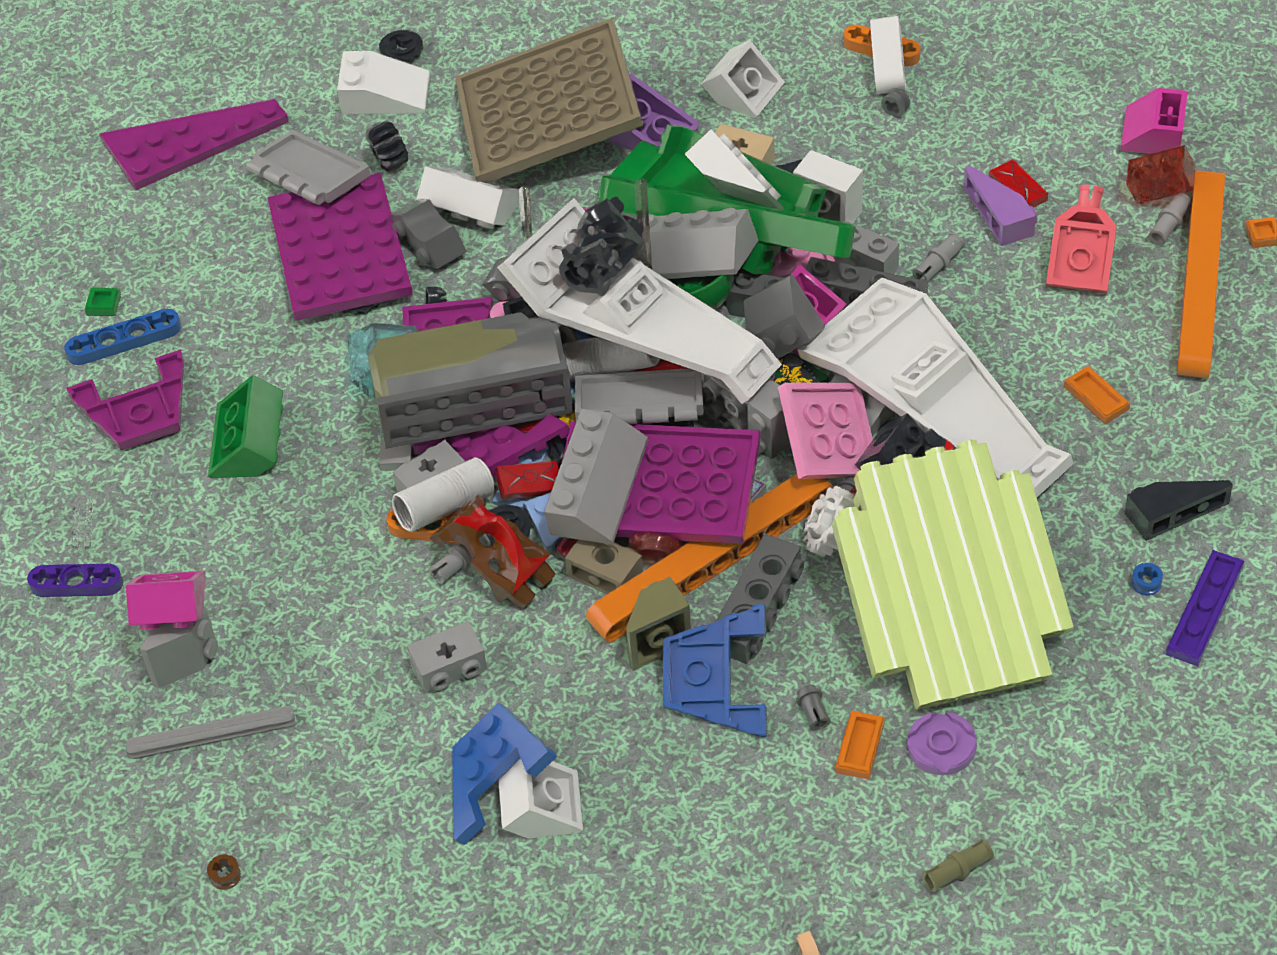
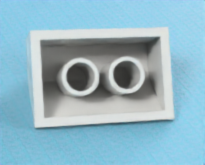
(466, 197)

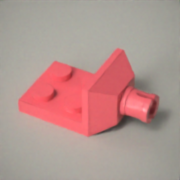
(1082, 245)

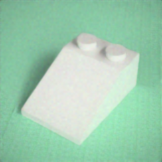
(380, 85)

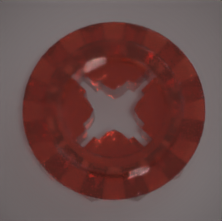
(653, 545)

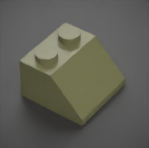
(656, 615)

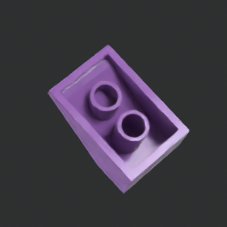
(656, 115)

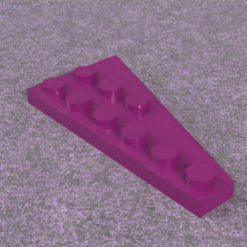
(168, 146)

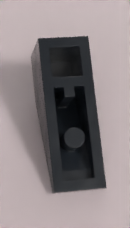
(1172, 504)

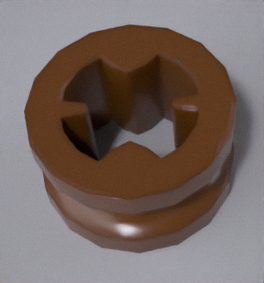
(229, 880)

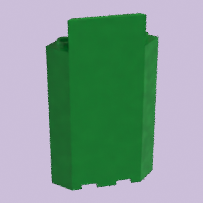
(672, 168)

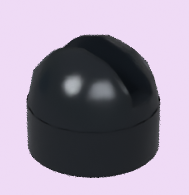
(434, 295)

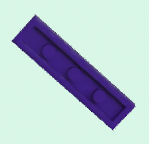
(1205, 608)

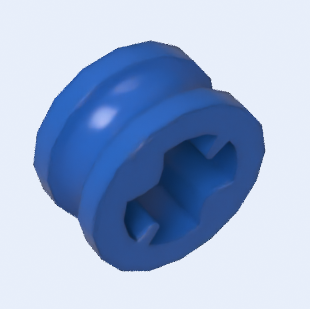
(1145, 588)

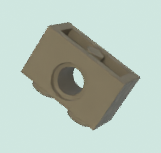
(602, 565)

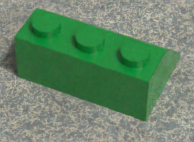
(246, 430)

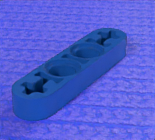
(121, 332)

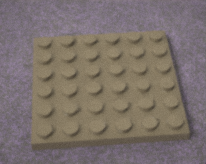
(547, 101)

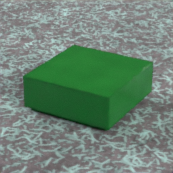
(103, 302)

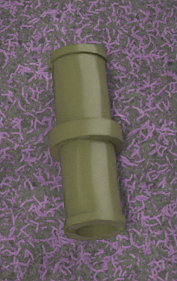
(958, 865)

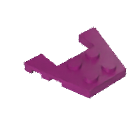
(140, 413)
(505, 444)

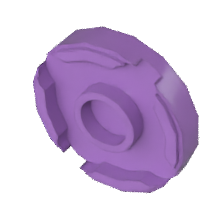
(942, 753)

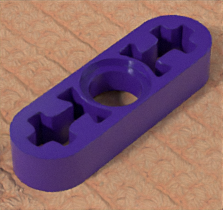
(64, 572)

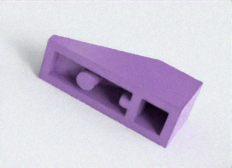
(1001, 207)

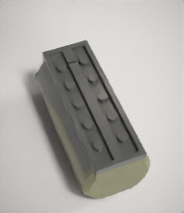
(468, 378)

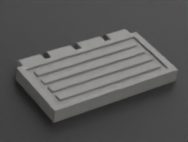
(308, 167)
(642, 395)

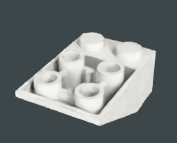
(731, 171)

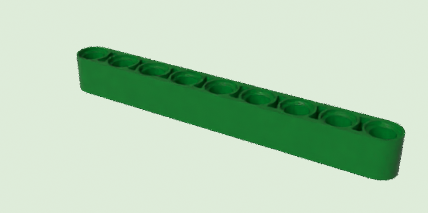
(770, 224)

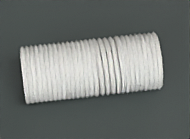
(589, 354)
(441, 494)

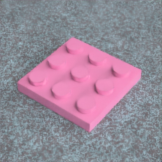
(825, 428)

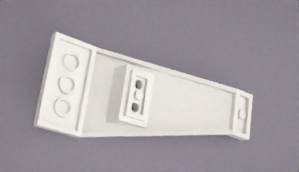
(637, 310)

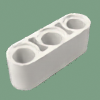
(888, 54)

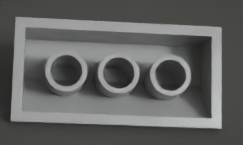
(701, 242)
(595, 478)

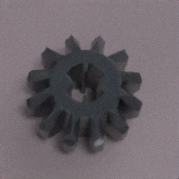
(387, 145)

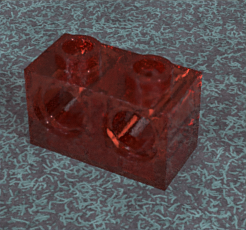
(1161, 175)

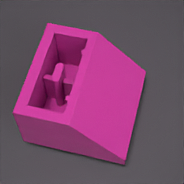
(1155, 121)

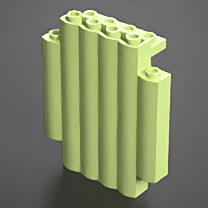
(951, 574)

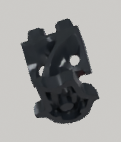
(590, 263)

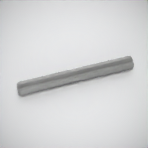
(210, 732)

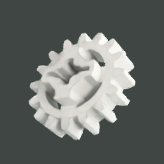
(819, 529)

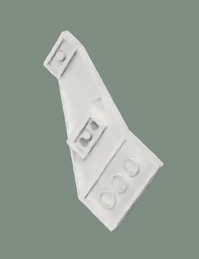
(917, 364)

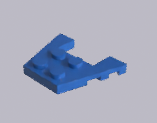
(700, 672)
(484, 757)

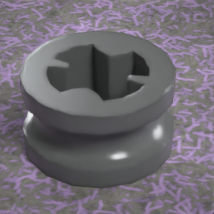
(895, 102)

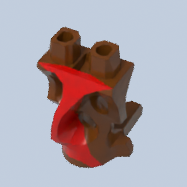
(511, 552)

